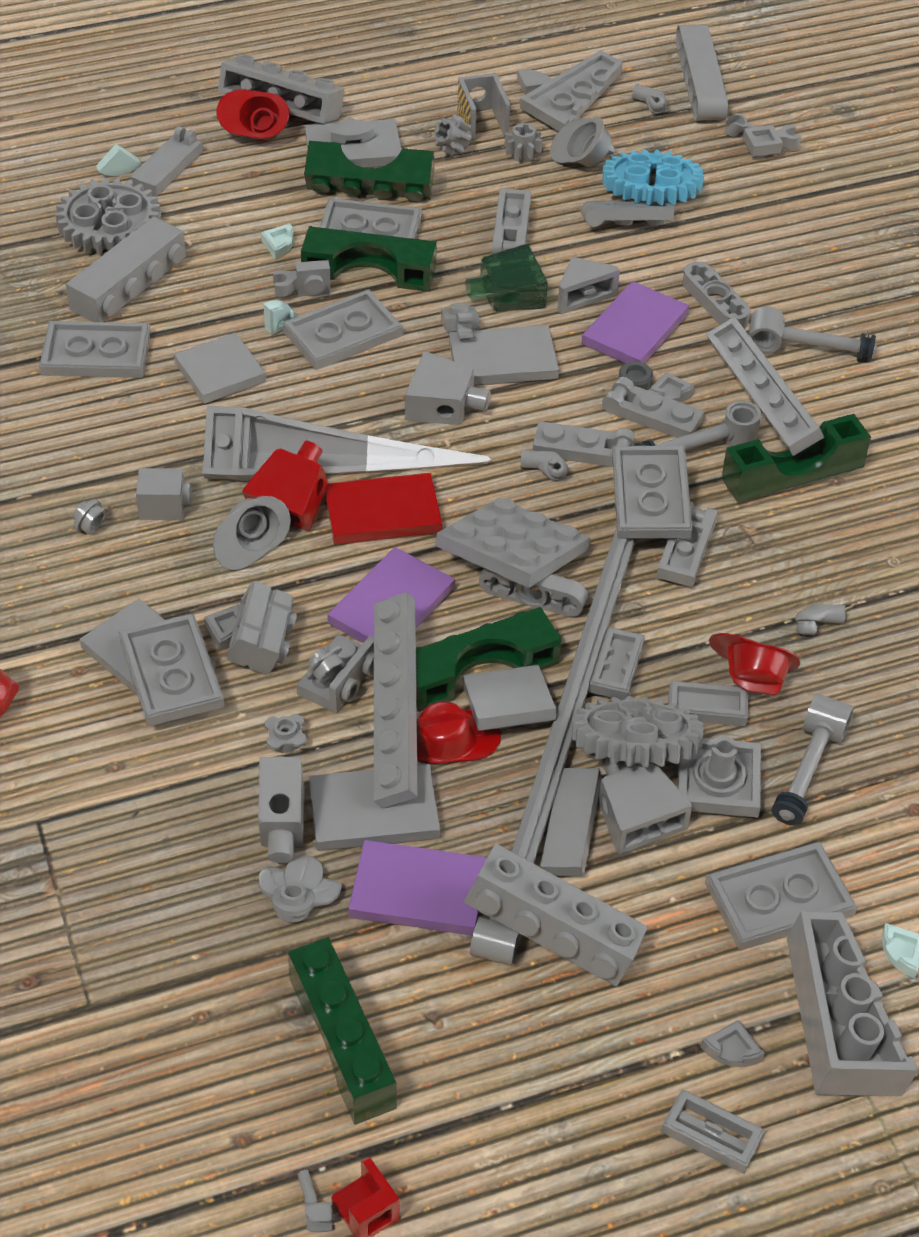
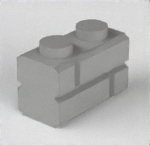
(261, 628)

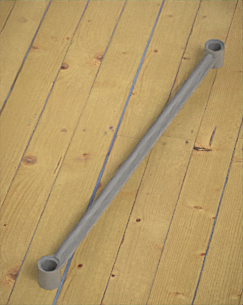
(491, 938)

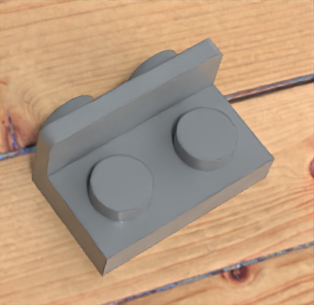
(345, 685)

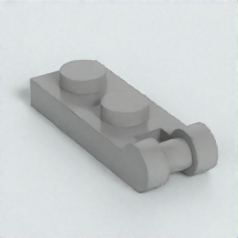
(626, 211)
(511, 219)
(652, 409)
(581, 443)
(684, 555)

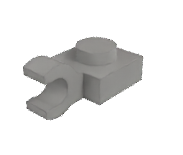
(309, 279)
(460, 318)

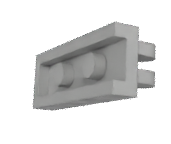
(168, 161)

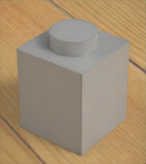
(162, 494)

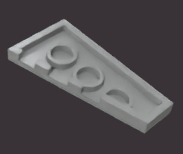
(572, 91)

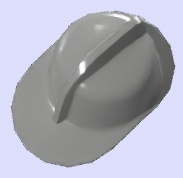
(582, 142)
(250, 531)

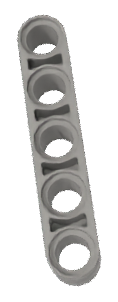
(701, 72)

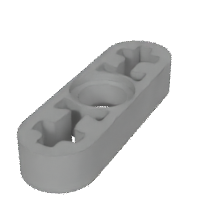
(702, 281)
(566, 600)

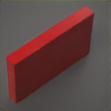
(382, 508)

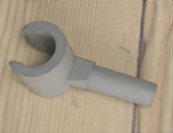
(737, 123)
(317, 1214)

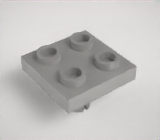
(723, 777)

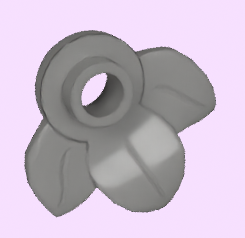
(298, 888)

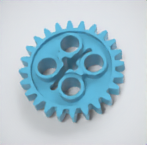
(674, 177)

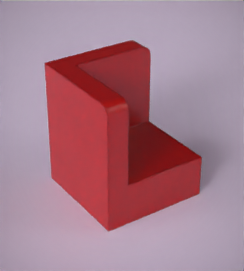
(368, 1202)

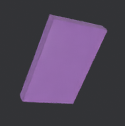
(635, 324)
(390, 577)
(415, 887)

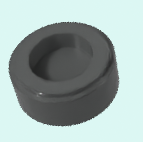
(638, 373)

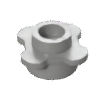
(325, 664)
(285, 741)

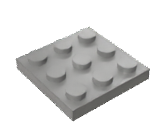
(513, 542)

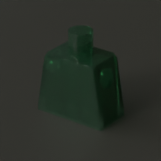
(510, 281)

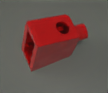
(294, 481)

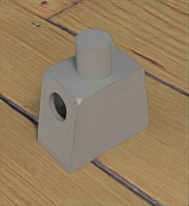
(442, 391)
(641, 805)
(281, 806)

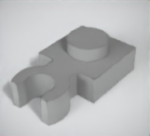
(767, 140)

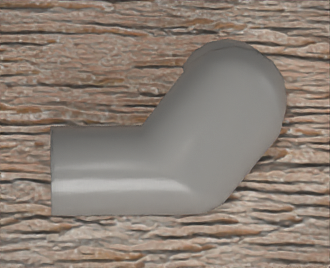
(654, 98)
(546, 461)
(816, 614)

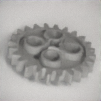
(104, 213)
(637, 731)

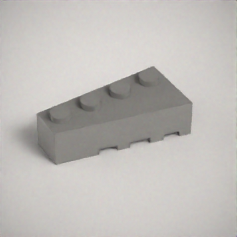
(842, 1016)

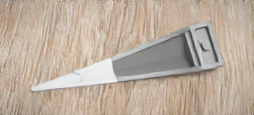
(243, 439)

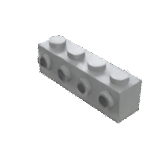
(306, 97)
(556, 915)

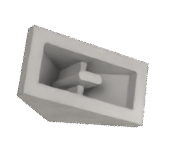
(586, 284)

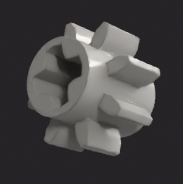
(452, 134)
(523, 142)

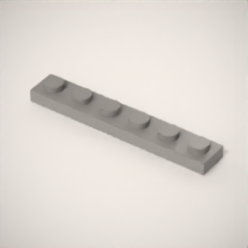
(765, 386)
(395, 701)

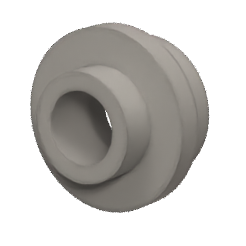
(88, 516)

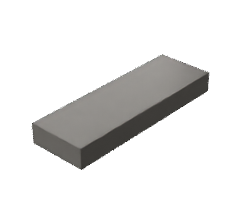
(571, 822)

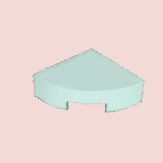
(118, 162)
(278, 240)
(275, 314)
(901, 949)

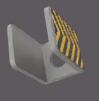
(494, 99)

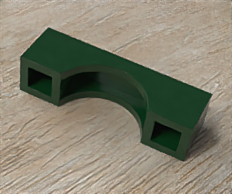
(406, 176)
(404, 259)
(754, 471)
(514, 641)
(353, 1049)

